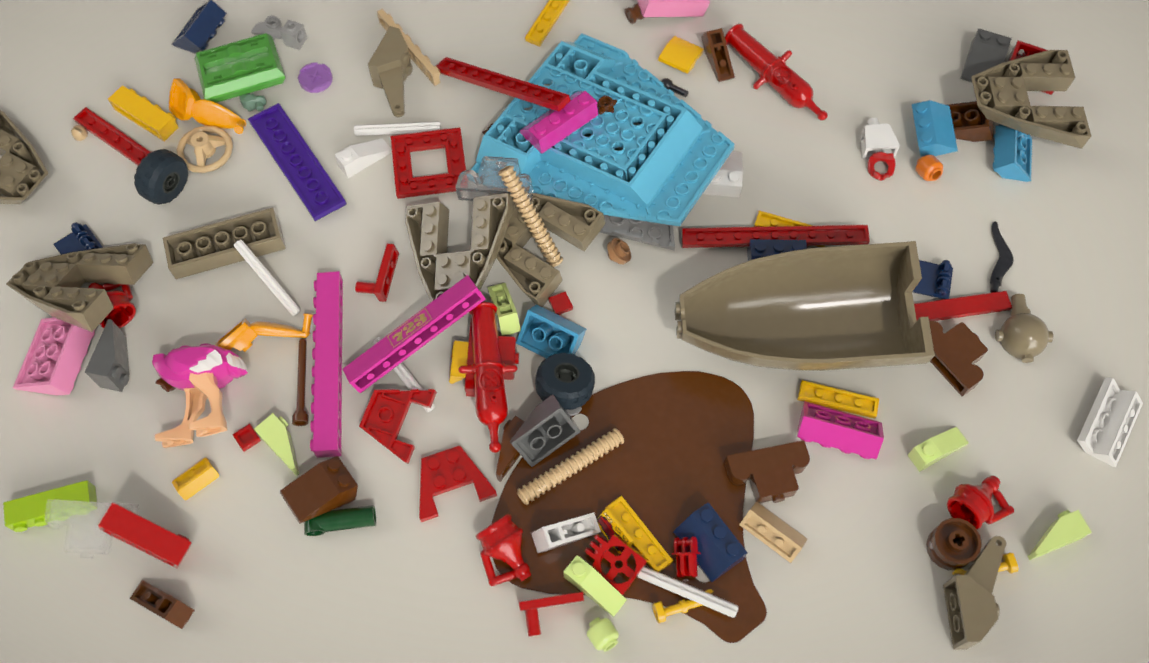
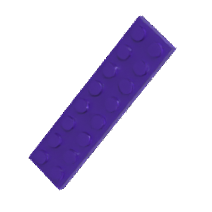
(297, 162)

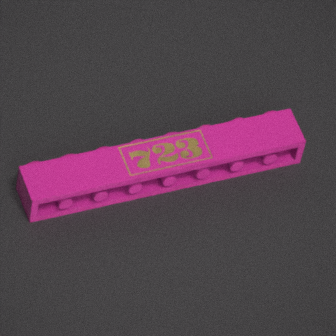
(413, 334)

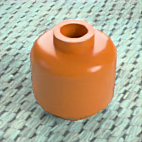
(929, 168)

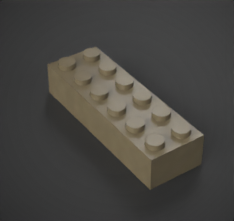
(214, 247)

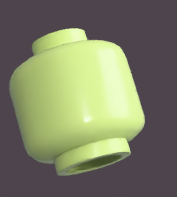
(602, 634)

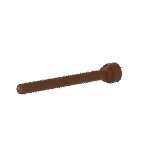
(300, 416)

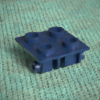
(79, 240)
(935, 279)

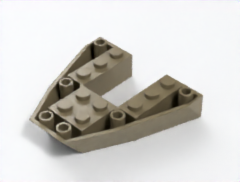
(1004, 97)
(19, 165)
(568, 220)
(428, 236)
(57, 281)

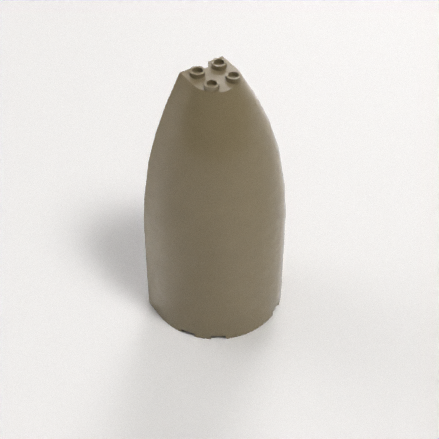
(812, 310)

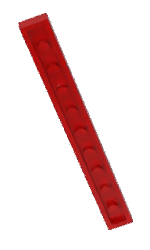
(504, 84)
(741, 235)

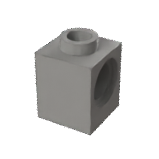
(293, 34)

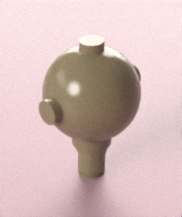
(1023, 333)

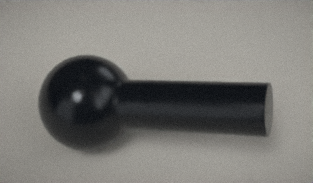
(668, 84)

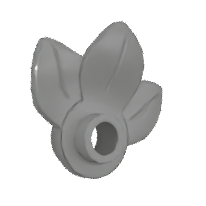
(271, 26)

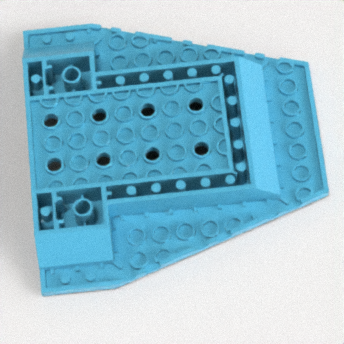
(662, 160)

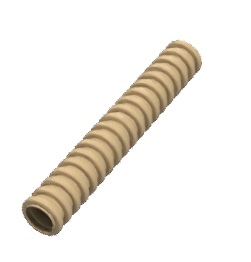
(530, 215)
(570, 466)

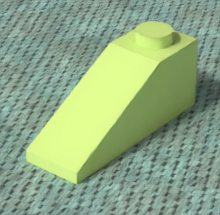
(506, 312)
(278, 438)
(937, 448)
(1063, 531)
(594, 586)

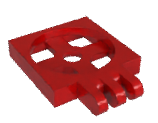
(602, 551)

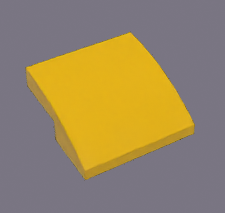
(680, 54)

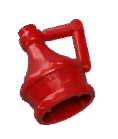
(123, 309)
(975, 503)
(503, 542)

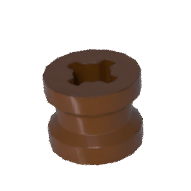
(634, 13)

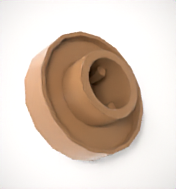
(619, 251)

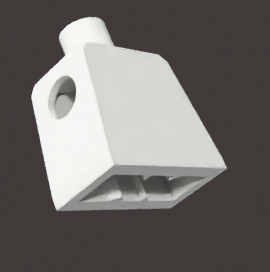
(878, 138)

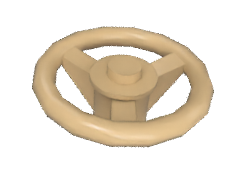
(205, 147)

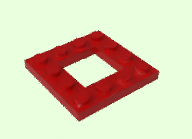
(404, 144)

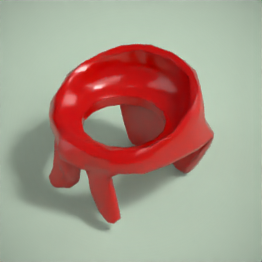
(888, 158)

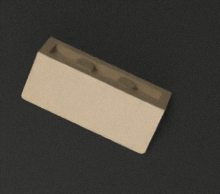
(773, 532)

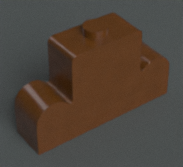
(956, 356)
(769, 470)

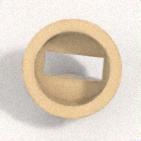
(78, 135)

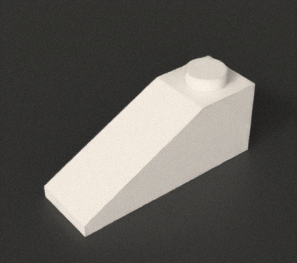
(361, 155)
(565, 532)

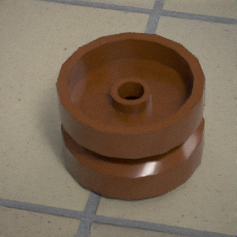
(953, 544)

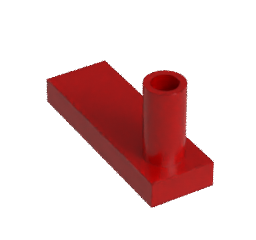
(385, 275)
(531, 609)

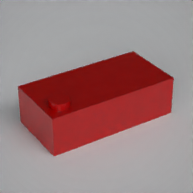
(145, 535)

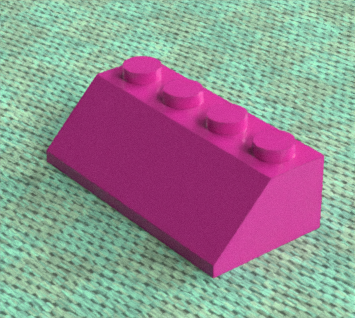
(557, 125)
(840, 430)

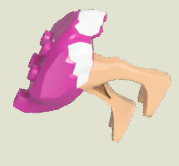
(200, 374)

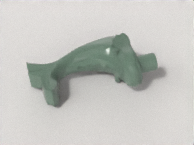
(252, 102)

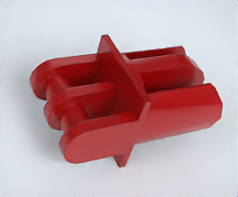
(685, 560)

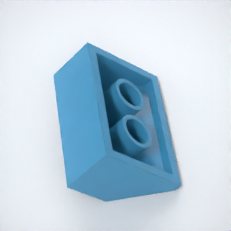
(934, 128)
(1012, 154)
(549, 333)

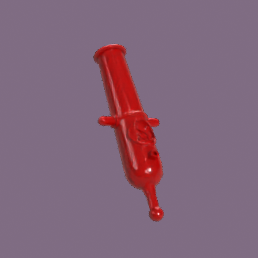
(773, 70)
(488, 371)

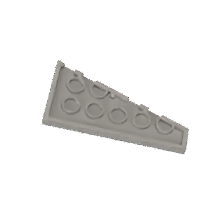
(640, 231)

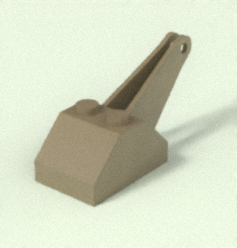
(390, 68)
(970, 598)

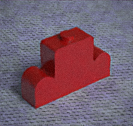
(508, 357)

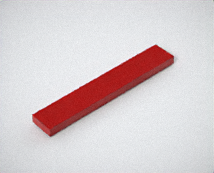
(111, 136)
(964, 306)

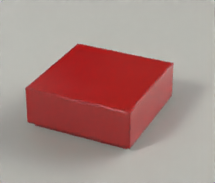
(560, 303)
(246, 437)

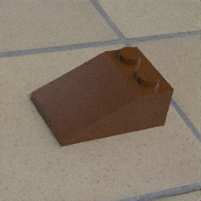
(970, 122)
(320, 490)

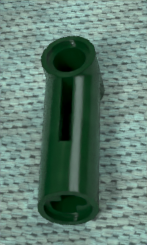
(341, 520)

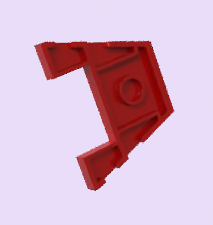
(386, 416)
(447, 472)

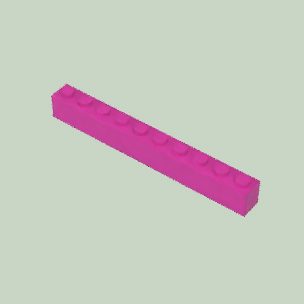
(328, 365)

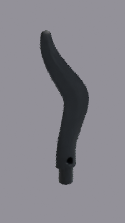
(1004, 262)

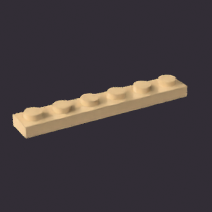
(417, 57)

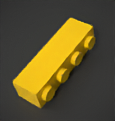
(143, 113)

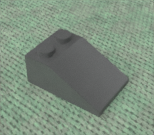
(985, 52)
(110, 359)
(544, 431)

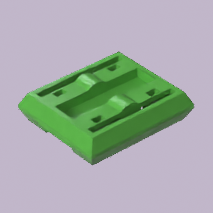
(239, 68)

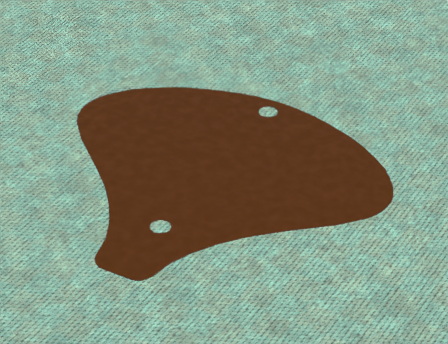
(666, 469)

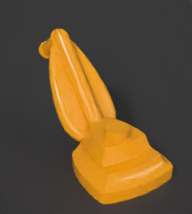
(187, 103)
(244, 333)

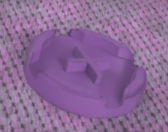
(315, 77)

